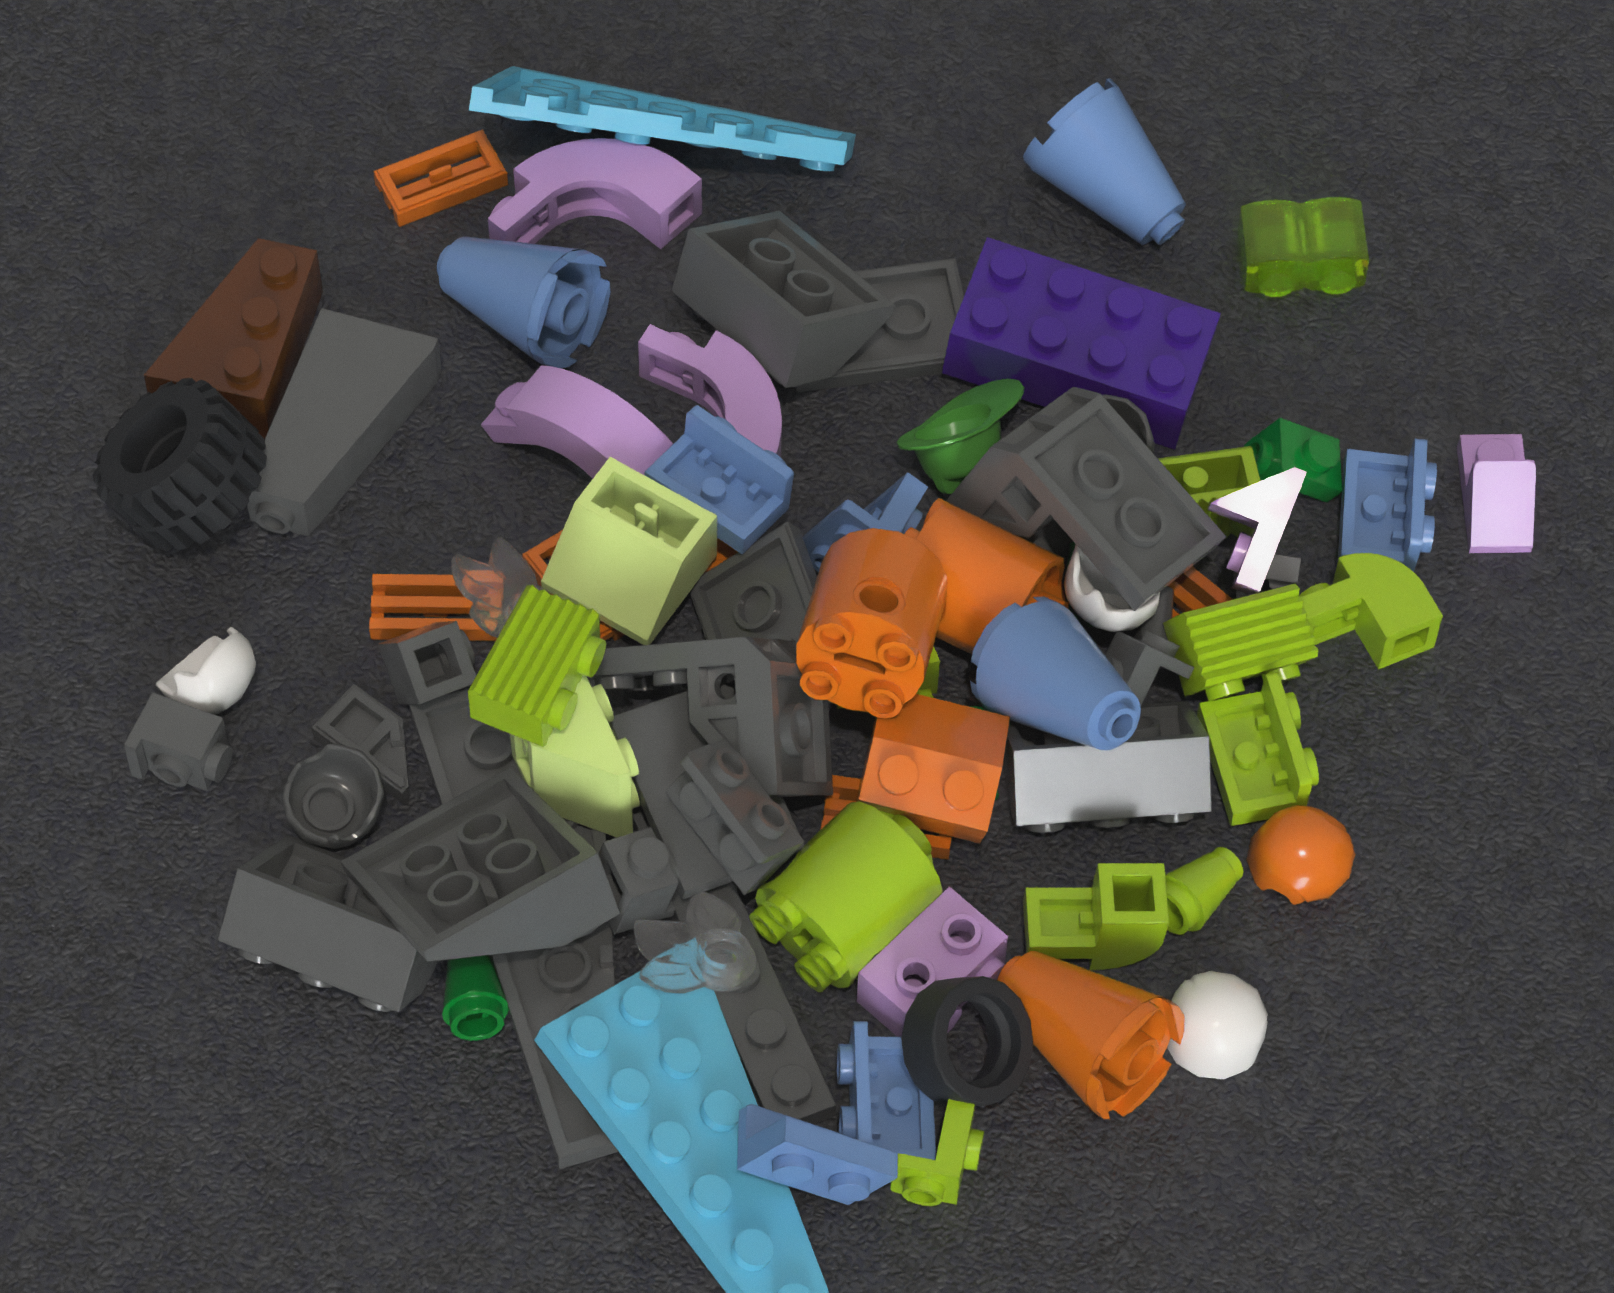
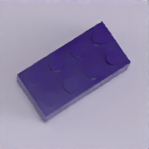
(1081, 330)

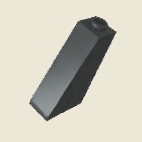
(337, 415)

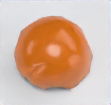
(1301, 854)

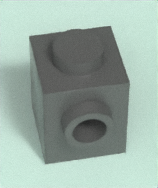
(429, 662)

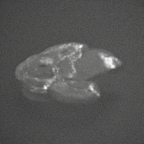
(494, 585)
(696, 952)

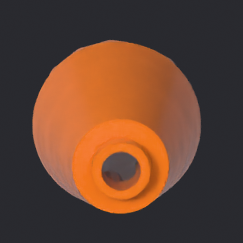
(1096, 1030)

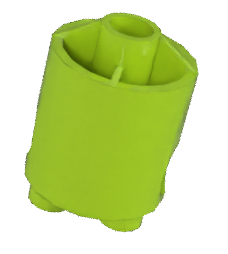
(848, 894)

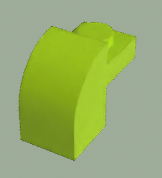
(1379, 602)
(1109, 924)

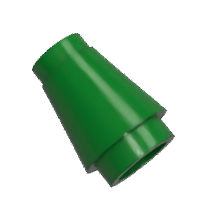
(473, 998)

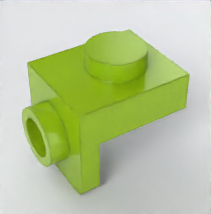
(939, 1180)

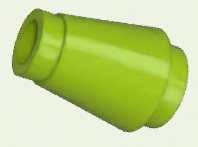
(1199, 888)

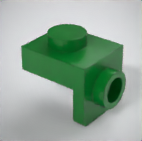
(1293, 445)

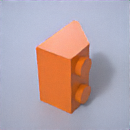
(936, 766)

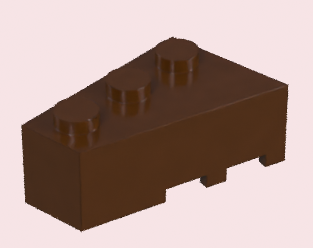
(249, 331)

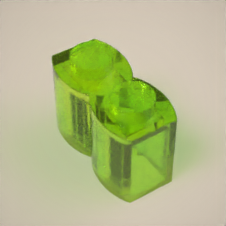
(1303, 246)

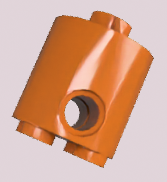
(984, 571)
(871, 622)

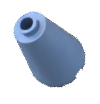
(1109, 165)
(529, 293)
(1052, 676)

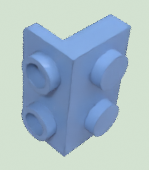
(727, 477)
(1386, 504)
(890, 511)
(884, 1100)
(811, 1156)

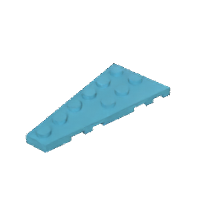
(641, 115)
(669, 1098)

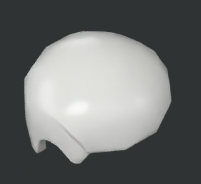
(1098, 600)
(212, 674)
(1221, 1025)

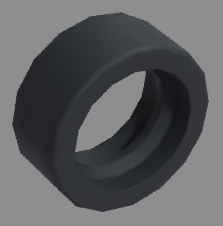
(1007, 1034)

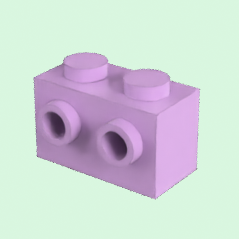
(939, 944)

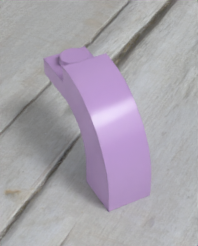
(599, 179)
(718, 377)
(576, 421)

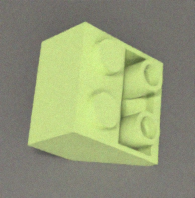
(631, 551)
(584, 767)

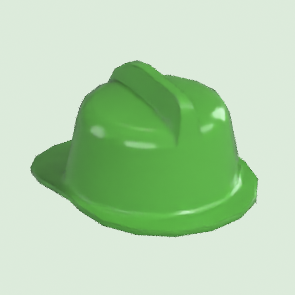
(961, 432)

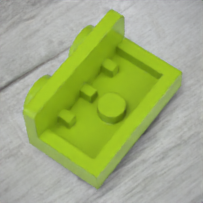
(1258, 752)

